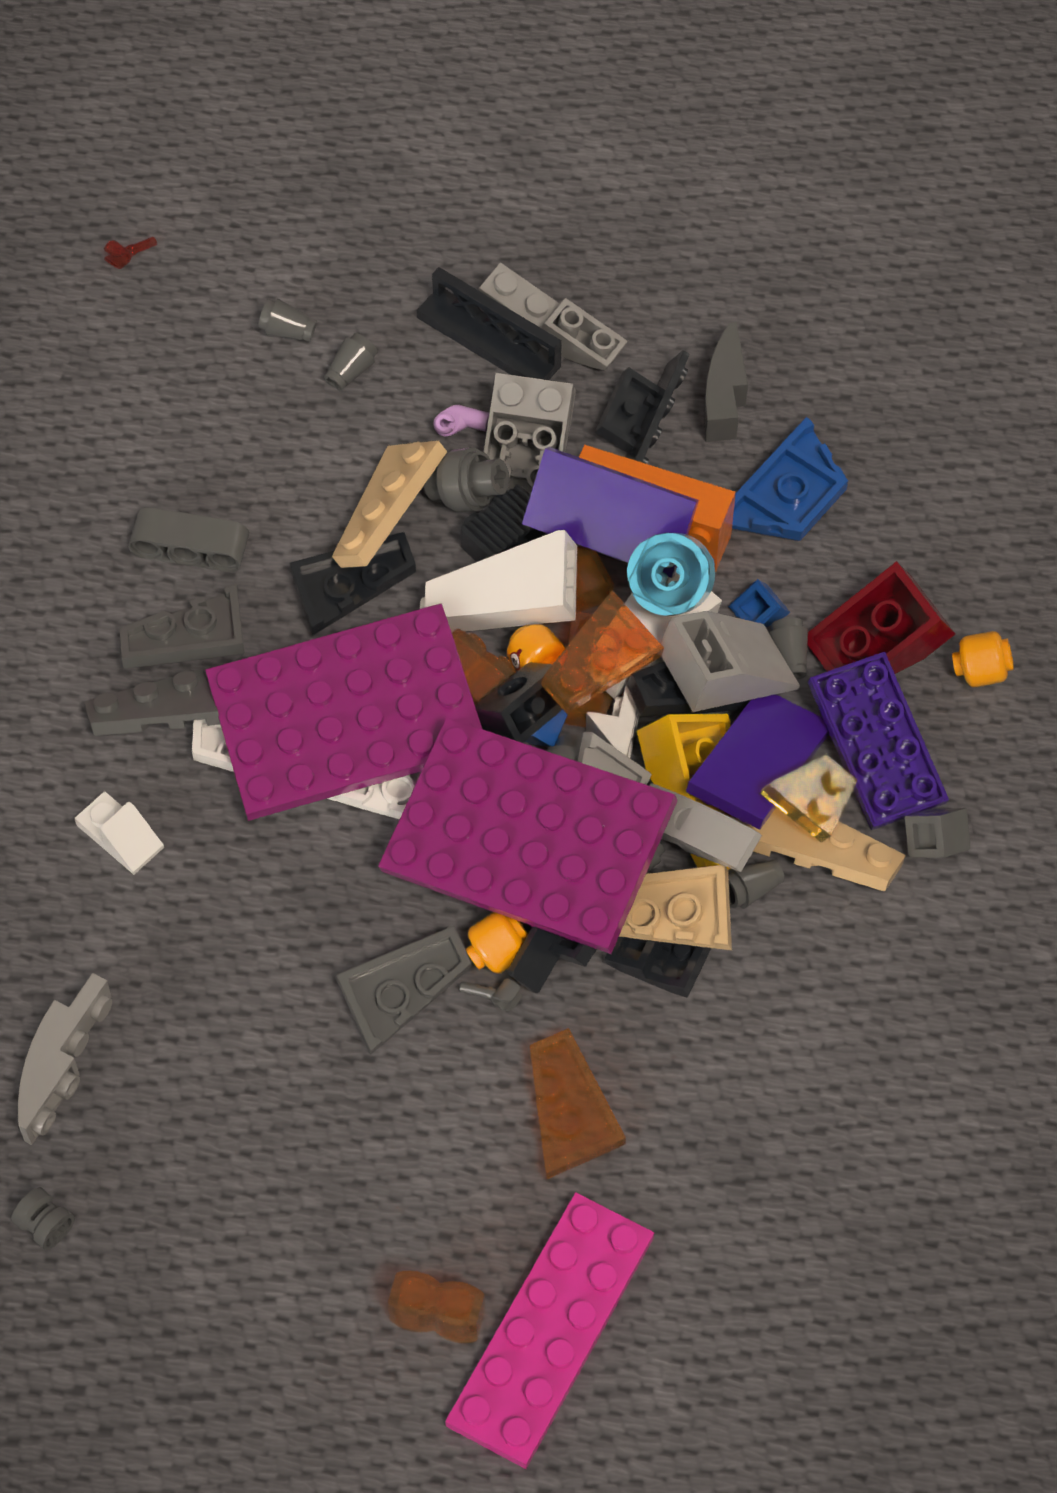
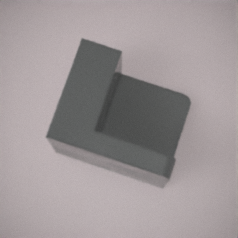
(937, 832)

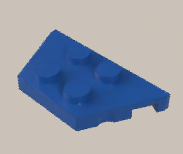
(790, 488)

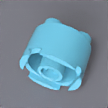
(649, 582)

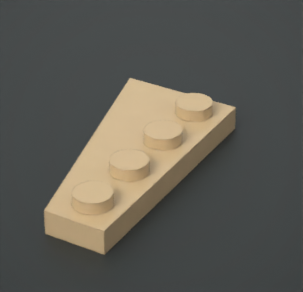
(386, 498)
(845, 852)
(683, 908)

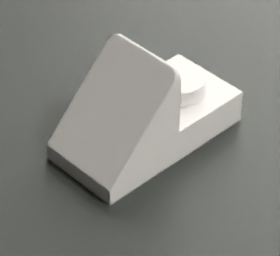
(619, 727)
(120, 831)

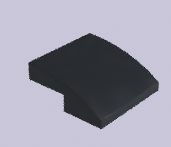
(659, 963)

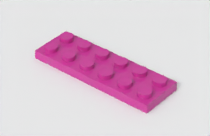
(549, 1330)

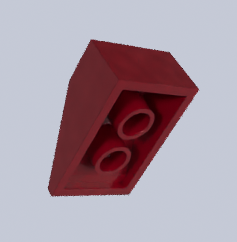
(882, 617)

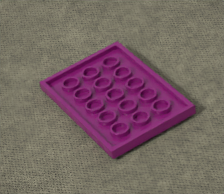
(340, 710)
(528, 834)

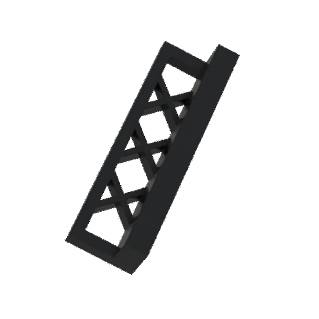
(489, 332)

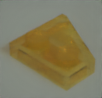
(813, 795)

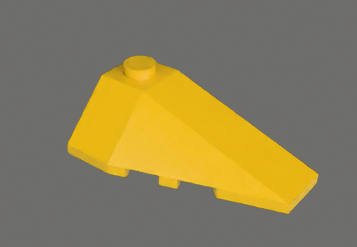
(677, 748)

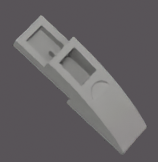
(582, 336)
(709, 833)
(49, 1067)

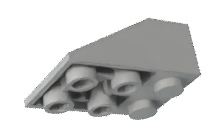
(524, 421)
(723, 660)

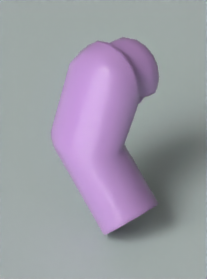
(458, 418)

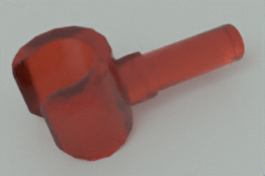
(121, 255)

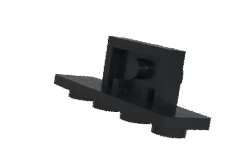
(639, 406)
(540, 954)

